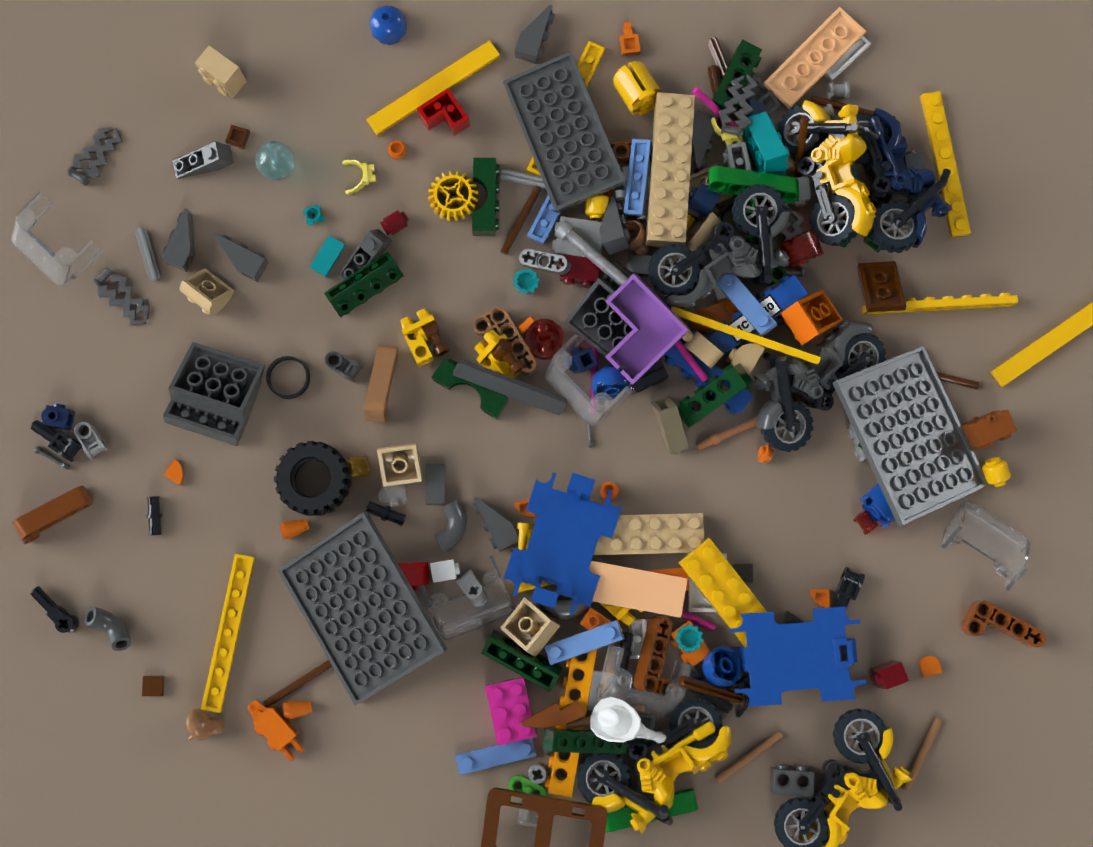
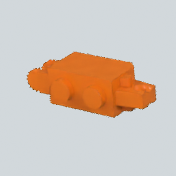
(275, 728)

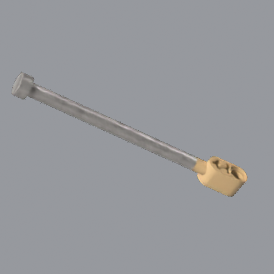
(694, 341)

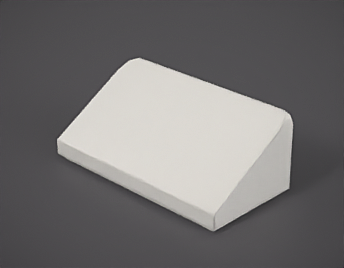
(638, 628)

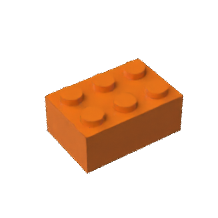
(811, 317)

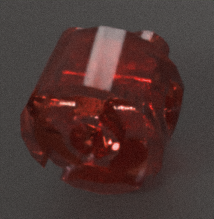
(802, 248)
(544, 339)

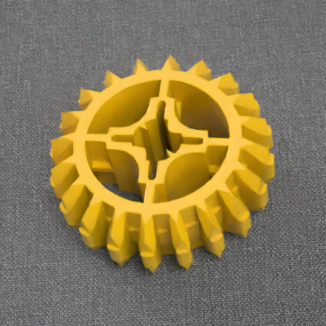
(440, 187)

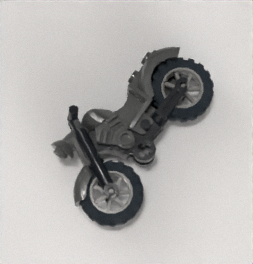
(726, 252)
(812, 382)

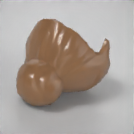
(638, 244)
(202, 725)

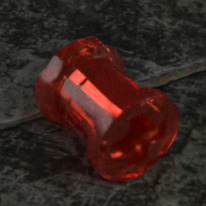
(863, 518)

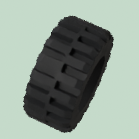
(292, 463)

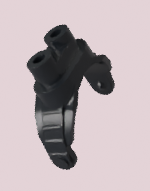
(743, 683)

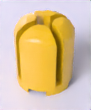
(636, 87)

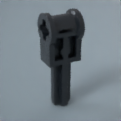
(59, 441)
(847, 587)
(55, 612)
(722, 704)

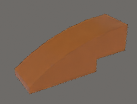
(554, 716)

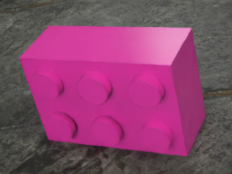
(508, 707)

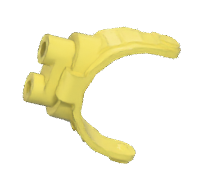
(728, 138)
(368, 176)

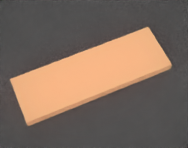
(814, 58)
(639, 589)

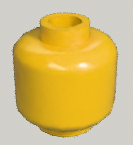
(596, 206)
(996, 471)

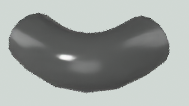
(455, 527)
(562, 609)
(110, 625)

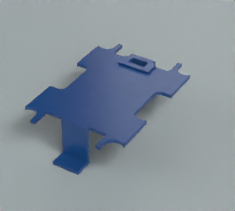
(563, 542)
(797, 656)

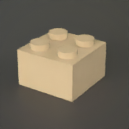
(220, 72)
(529, 627)

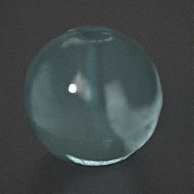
(275, 160)

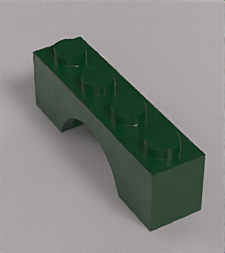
(484, 220)
(491, 401)

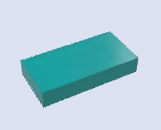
(327, 256)

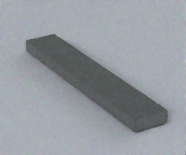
(509, 386)

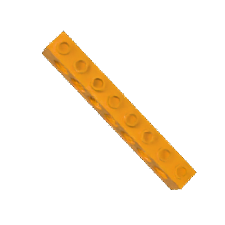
(565, 786)

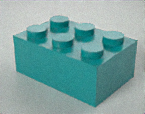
(766, 145)

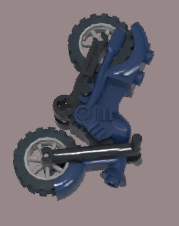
(904, 191)

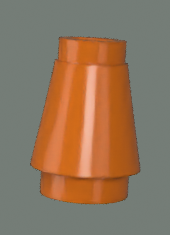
(293, 528)
(296, 709)

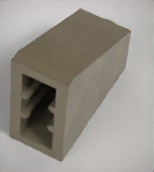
(670, 425)

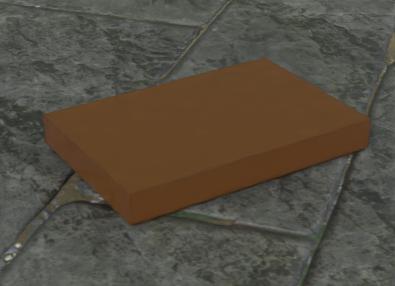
(881, 286)

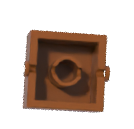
(989, 428)

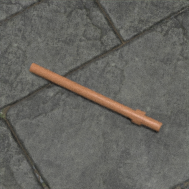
(716, 439)

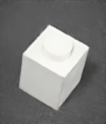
(444, 570)

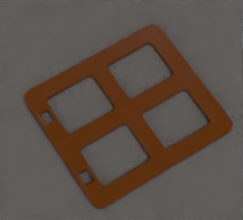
(546, 808)

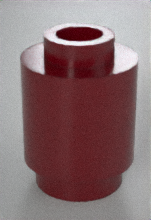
(394, 222)

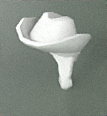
(619, 722)

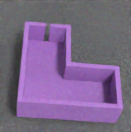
(653, 326)

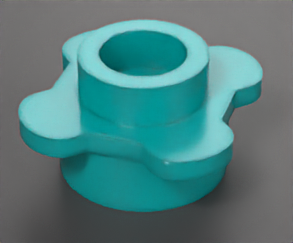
(313, 210)

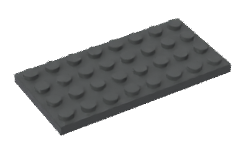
(564, 132)

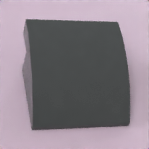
(596, 319)
(213, 393)

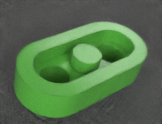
(527, 785)

